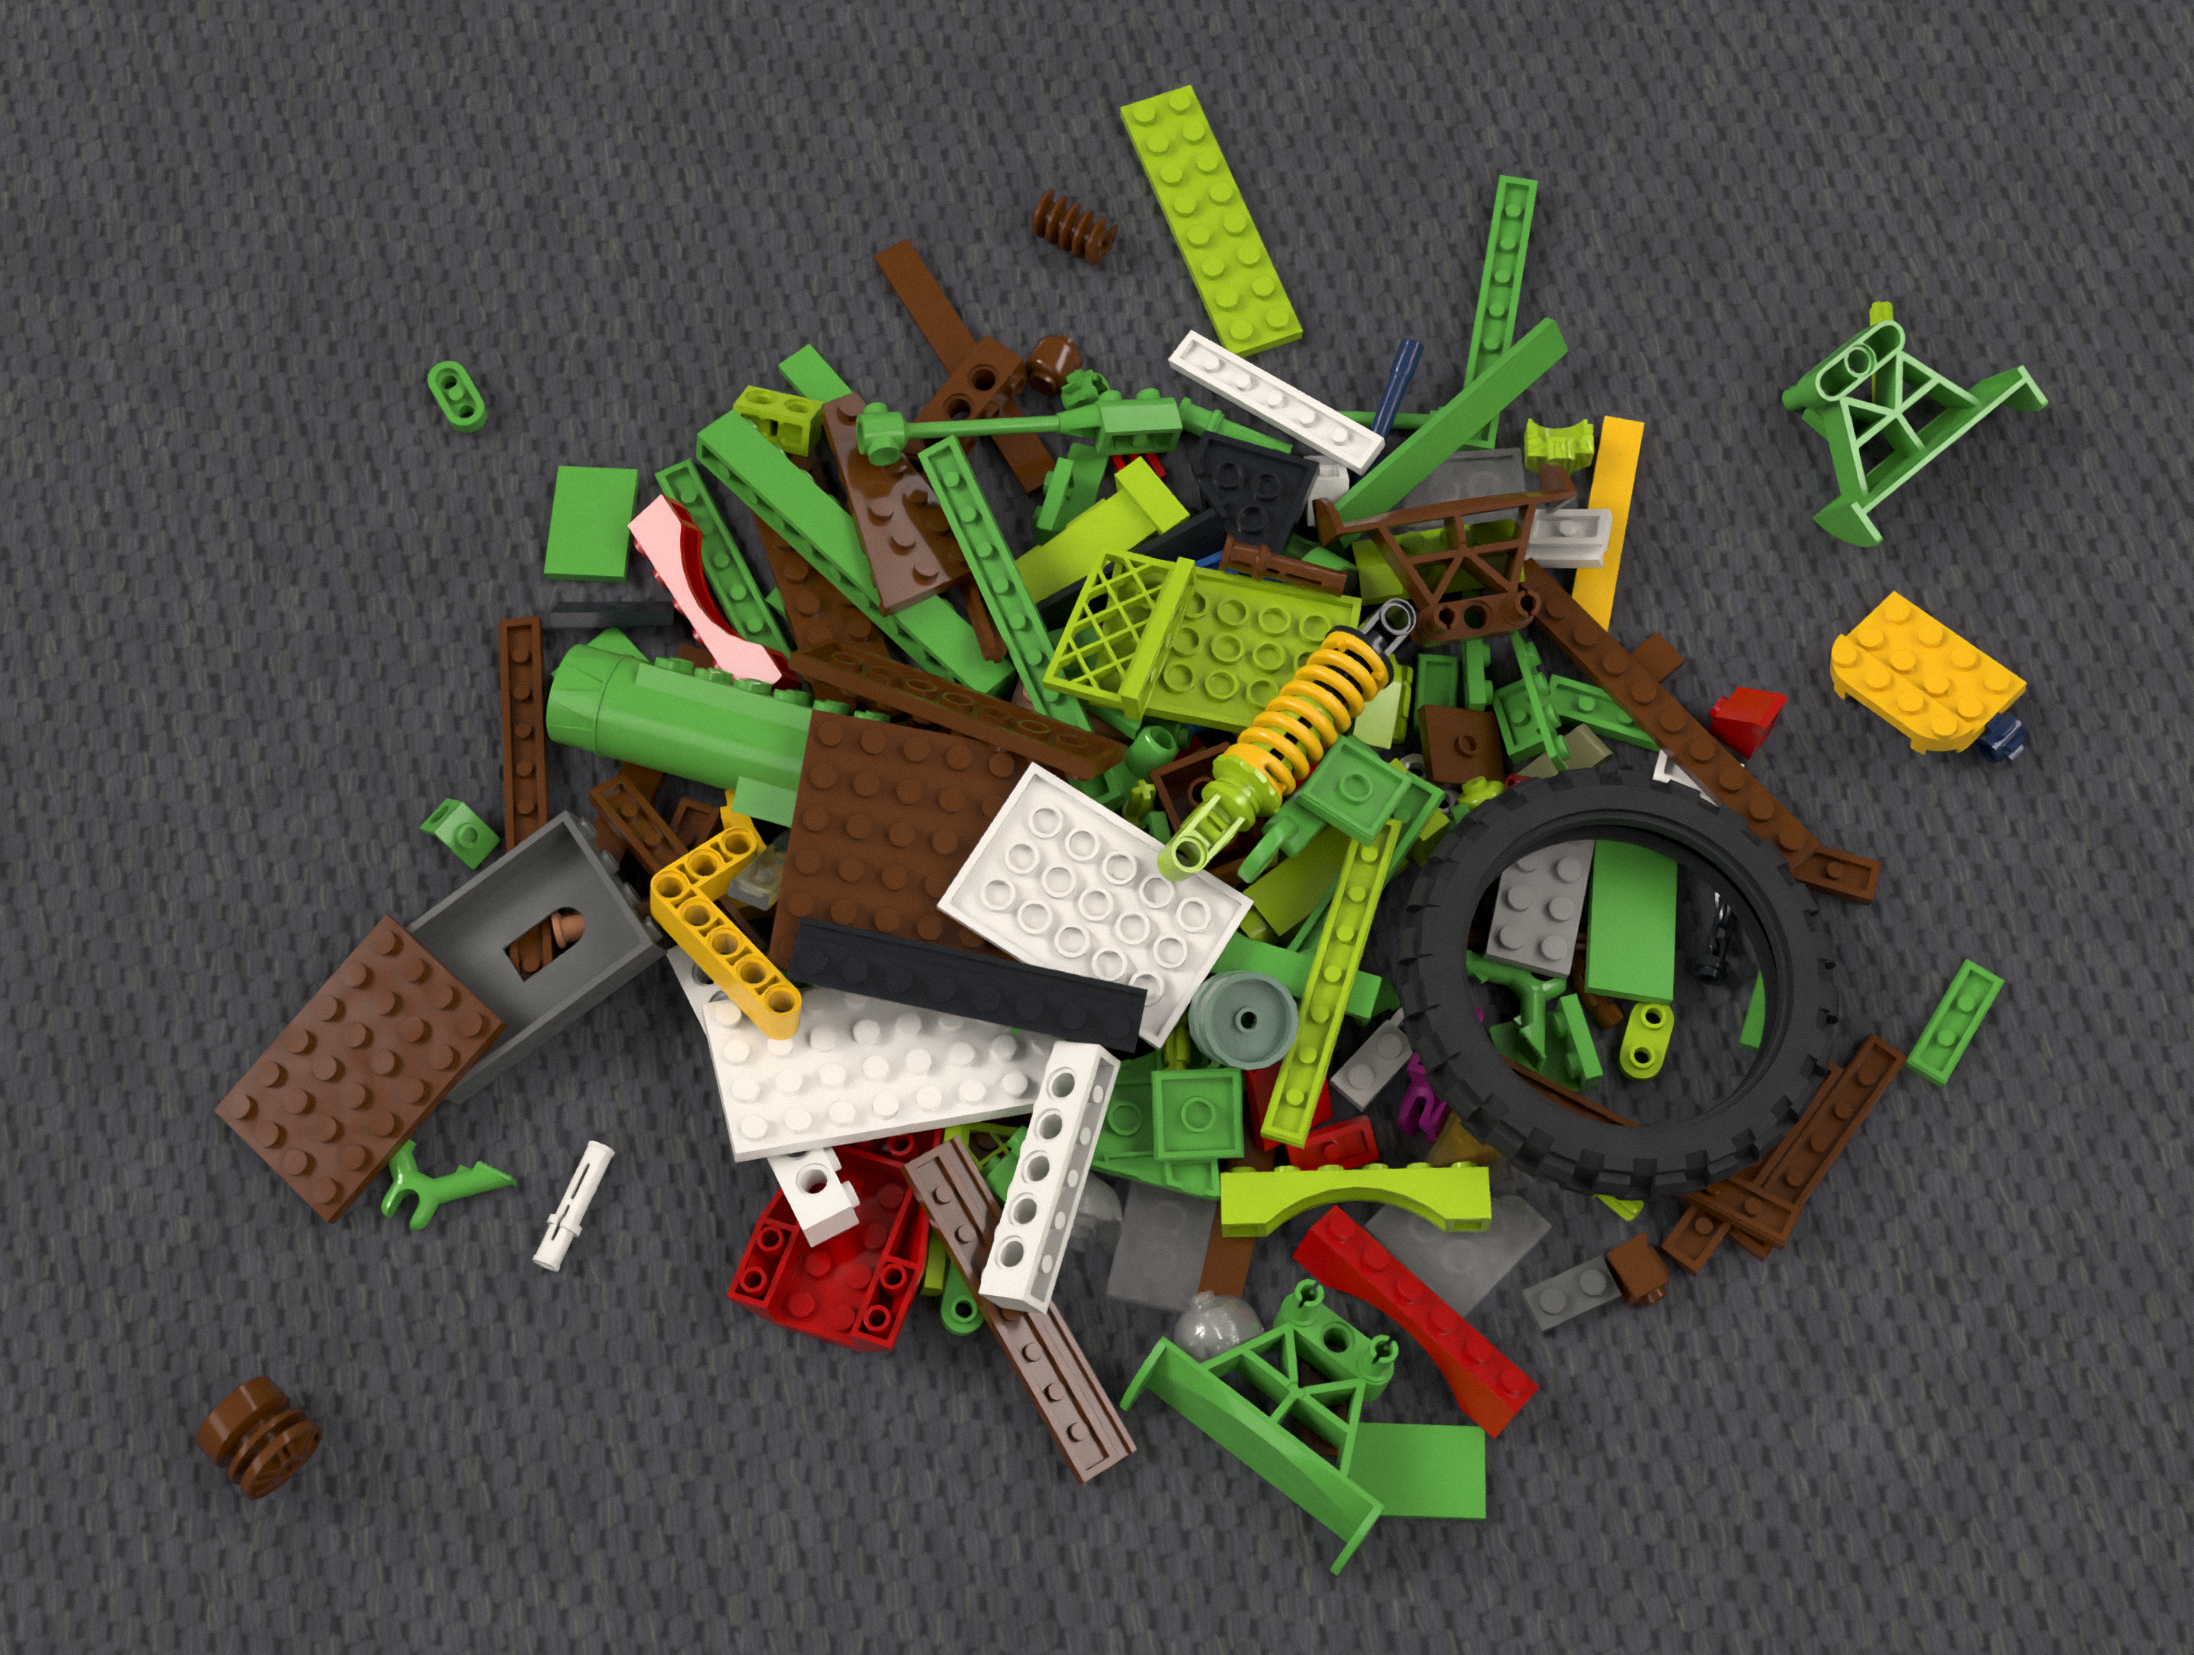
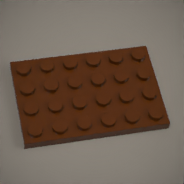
(360, 1068)

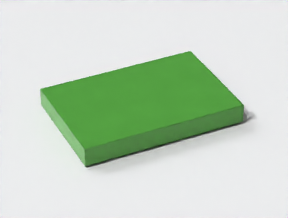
(590, 524)
(1422, 1469)

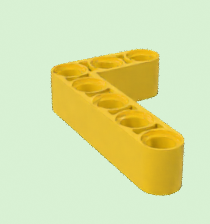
(693, 904)

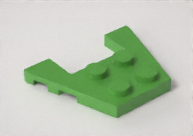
(1127, 1134)

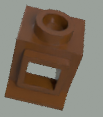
(1638, 1271)

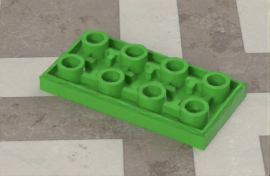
(1631, 923)

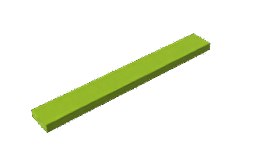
(1329, 987)

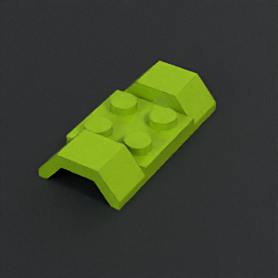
(1380, 583)

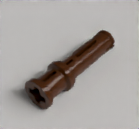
(1262, 563)

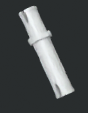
(566, 1220)

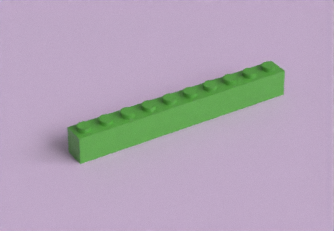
(829, 542)

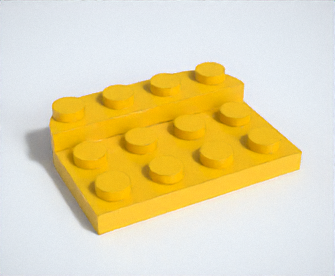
(1921, 677)

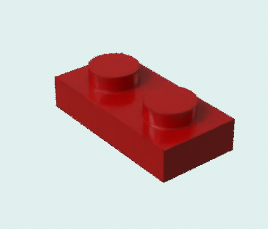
(1342, 1144)

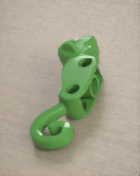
(1289, 830)

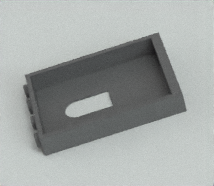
(517, 892)

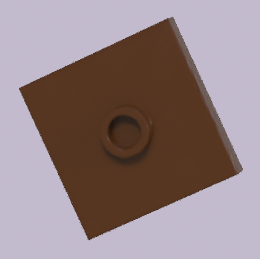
(1459, 745)

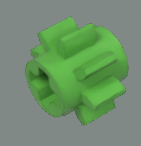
(1083, 389)

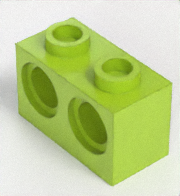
(782, 418)

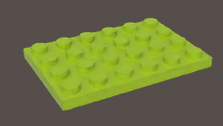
(1232, 645)

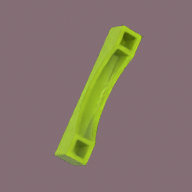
(1446, 1197)

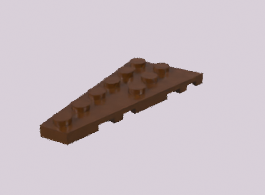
(894, 517)

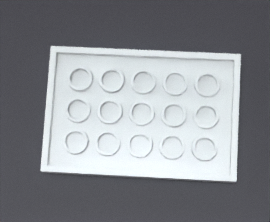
(1084, 896)

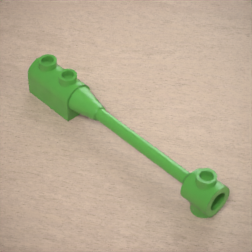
(1115, 425)

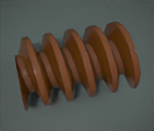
(1072, 230)

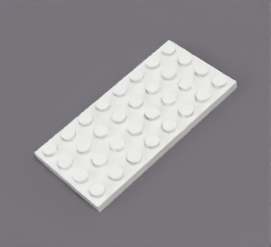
(865, 1072)

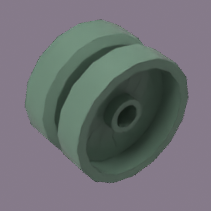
(1250, 1043)

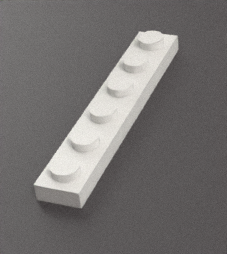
(1277, 403)

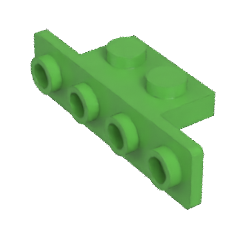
(1069, 490)
(1524, 715)

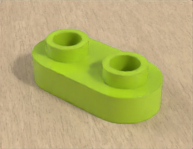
(1645, 1038)

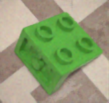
(1568, 1046)

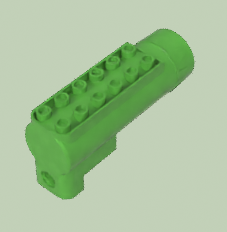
(689, 724)

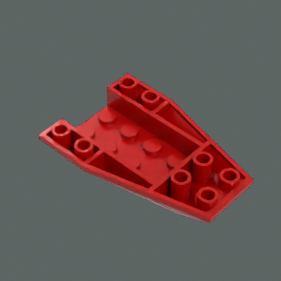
(859, 1281)

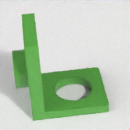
(461, 832)

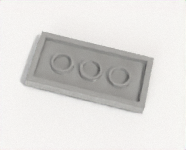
(1540, 909)

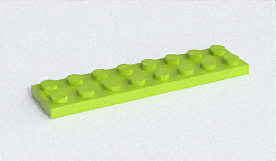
(1210, 223)

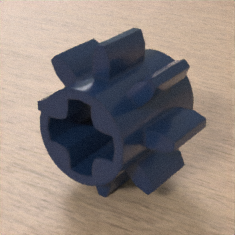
(2001, 738)

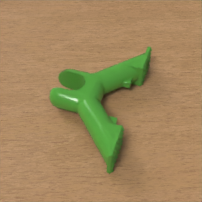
(1532, 996)
(431, 1191)

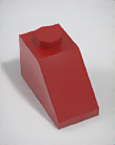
(1746, 718)

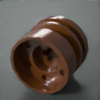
(258, 1437)

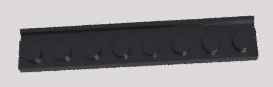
(967, 984)

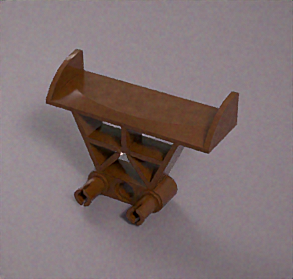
(1444, 622)

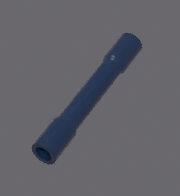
(1400, 375)

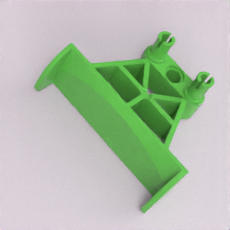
(1880, 351)
(1259, 1440)

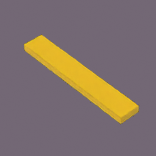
(1613, 491)

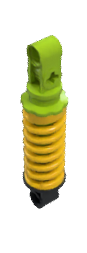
(1290, 736)

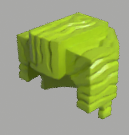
(1567, 446)

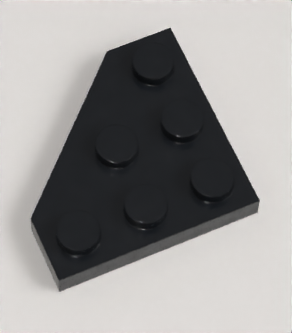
(1254, 488)

